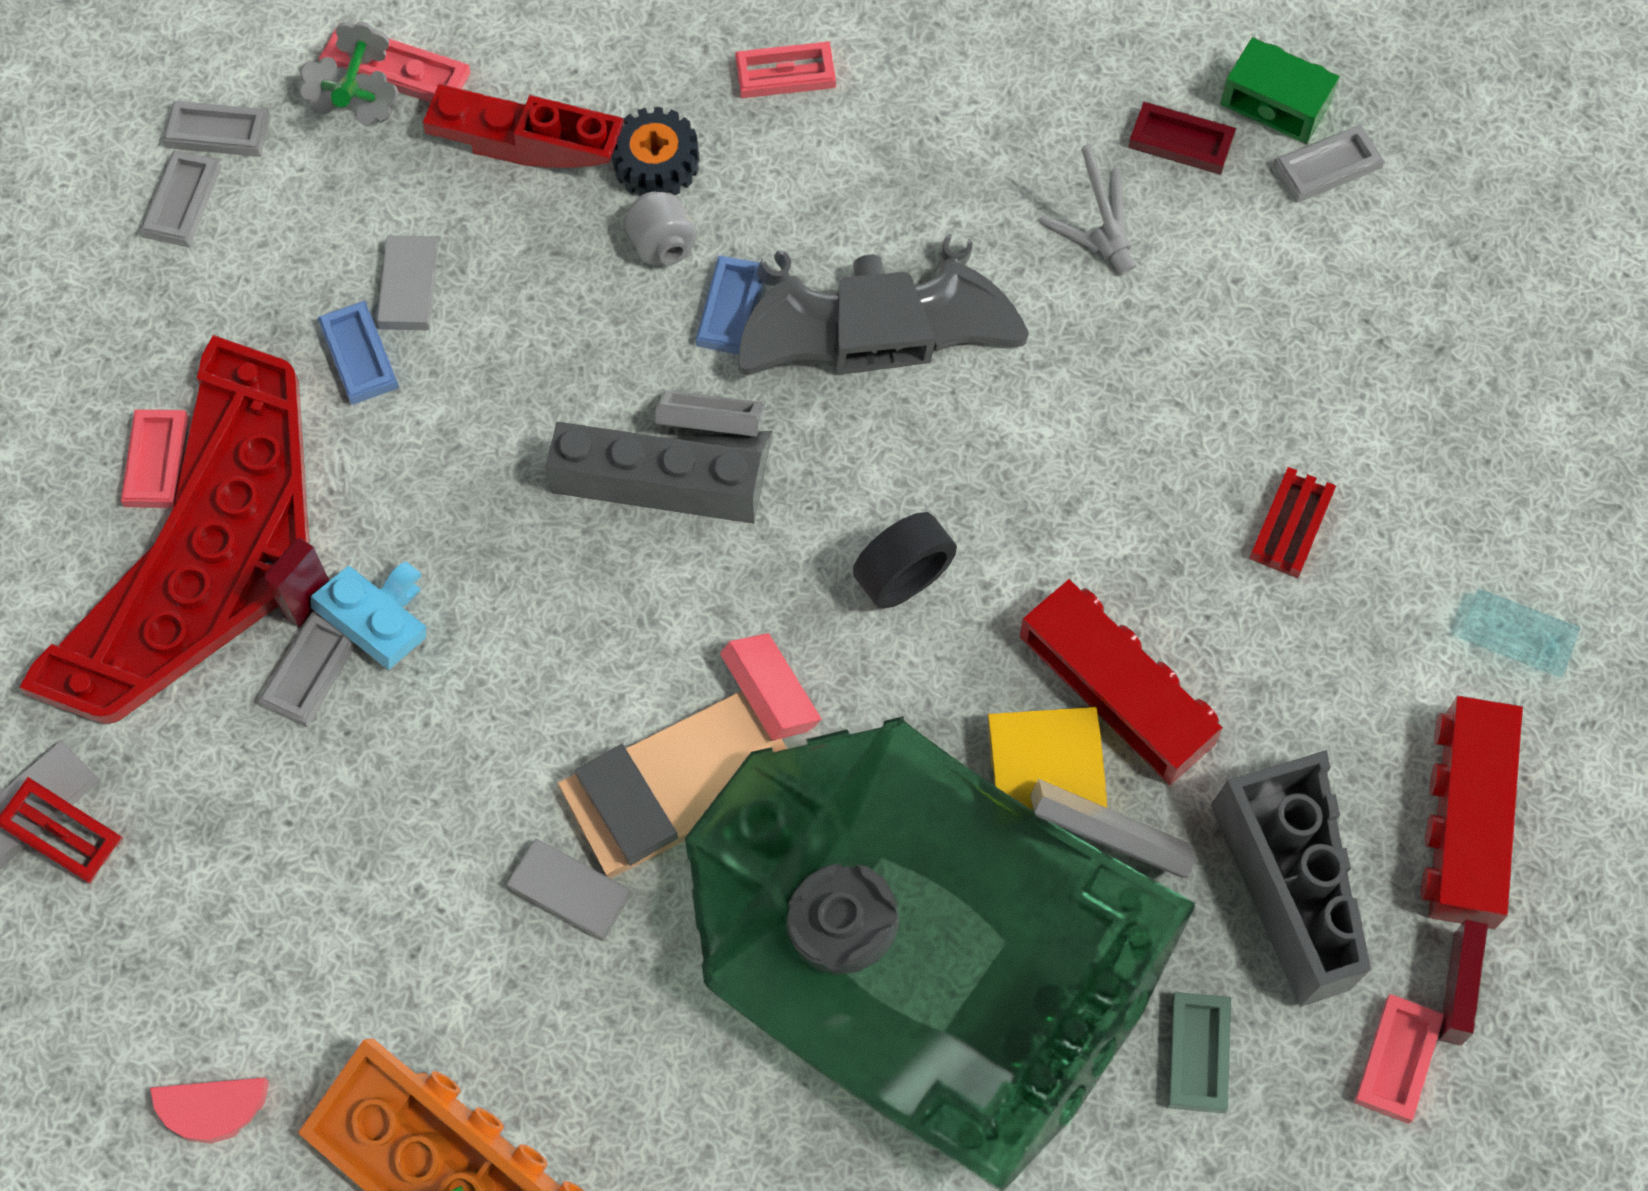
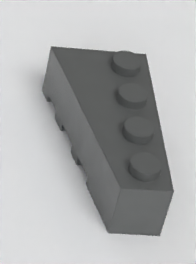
(1297, 872)

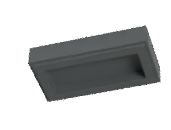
(626, 804)

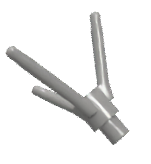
(1111, 236)

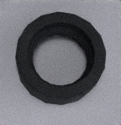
(904, 559)

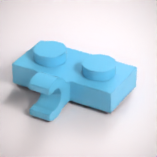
(373, 615)

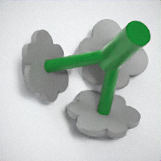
(333, 85)

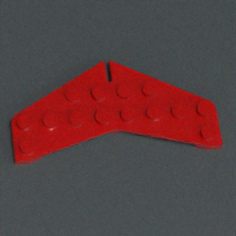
(204, 575)

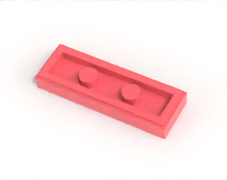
(408, 68)

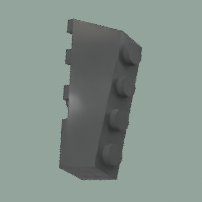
(685, 474)

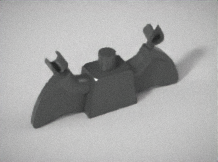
(876, 316)

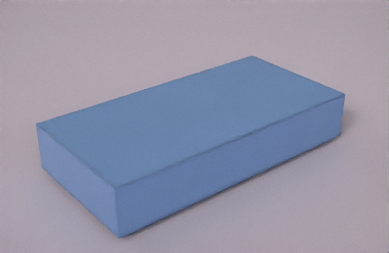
(729, 304)
(358, 352)

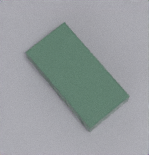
(1199, 1052)

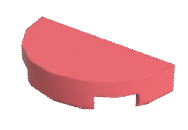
(209, 1109)

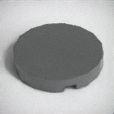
(842, 918)

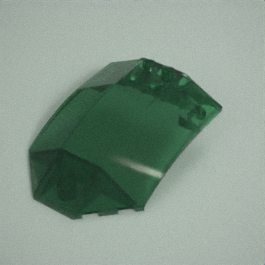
(1010, 954)

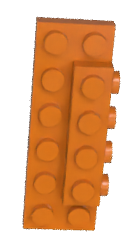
(414, 1133)

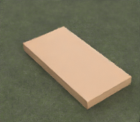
(684, 771)

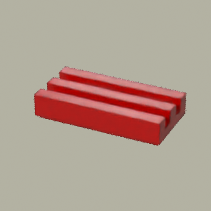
(1307, 487)
(98, 856)

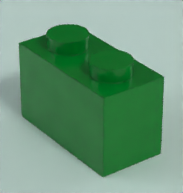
(1279, 90)

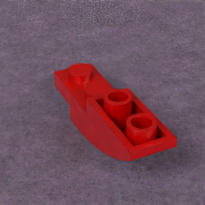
(524, 134)

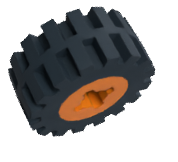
(672, 149)

